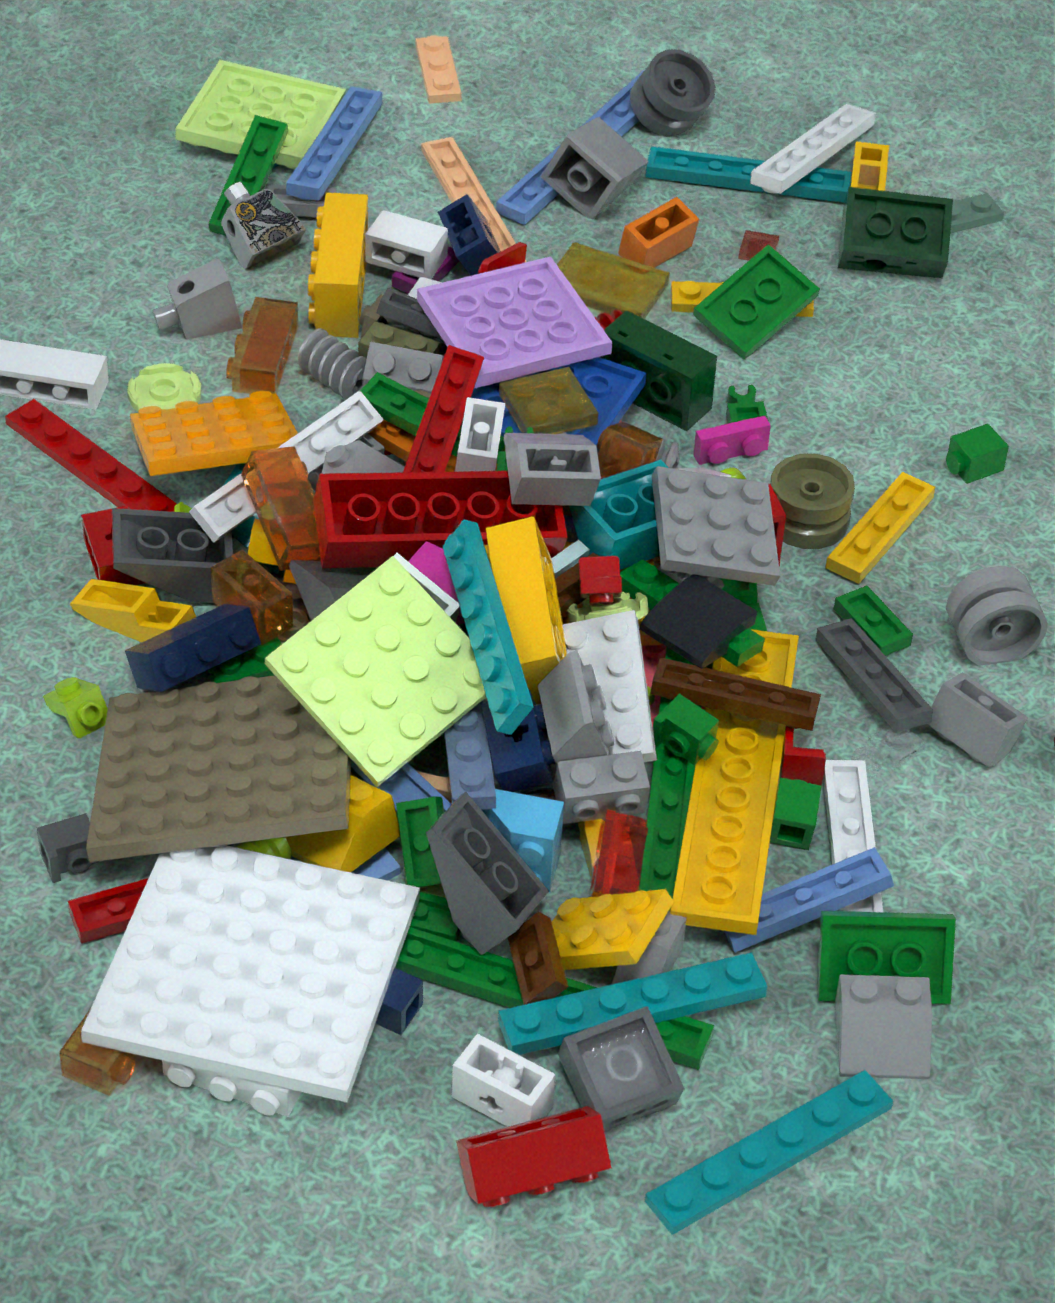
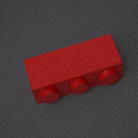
(534, 1156)

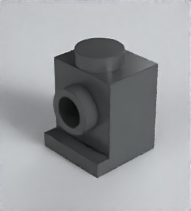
(64, 846)

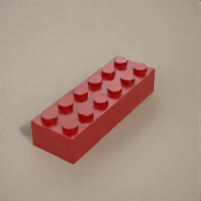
(376, 515)

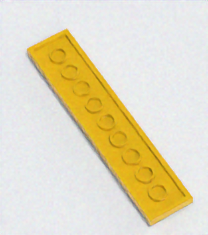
(734, 806)

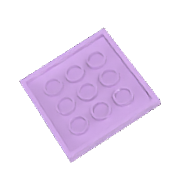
(517, 319)

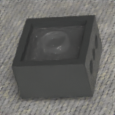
(621, 1068)

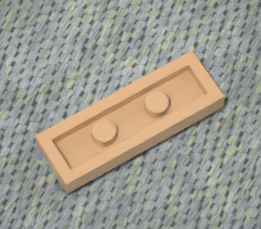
(438, 69)

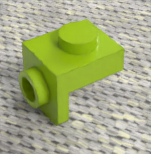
(80, 704)

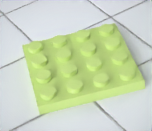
(237, 93)
(381, 671)

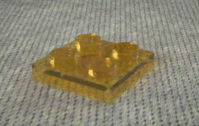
(548, 402)

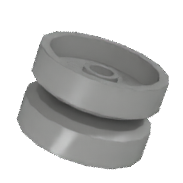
(996, 615)

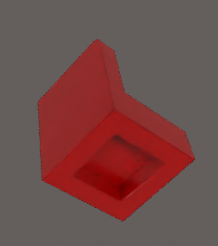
(801, 763)

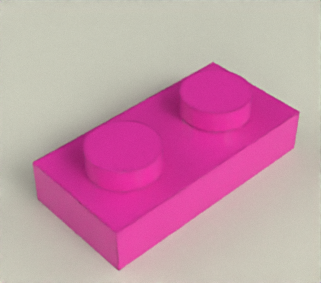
(732, 440)

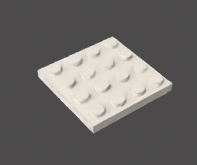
(616, 657)

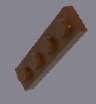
(736, 694)

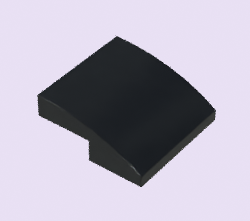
(698, 620)

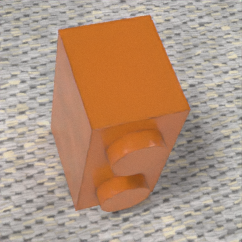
(659, 234)

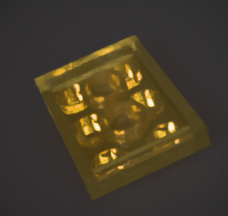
(612, 281)

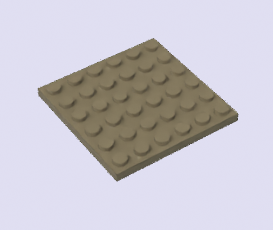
(213, 770)

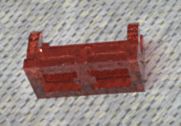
(618, 854)

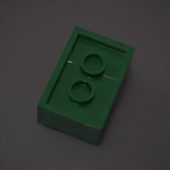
(895, 233)
(677, 371)

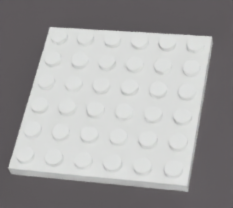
(254, 968)

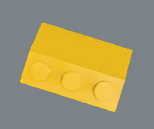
(370, 829)

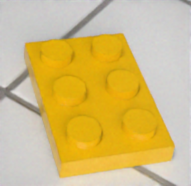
(608, 927)

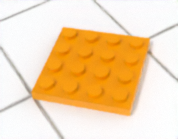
(210, 433)

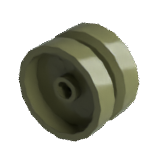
(816, 499)

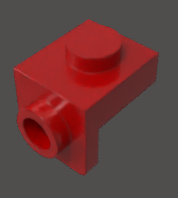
(600, 579)

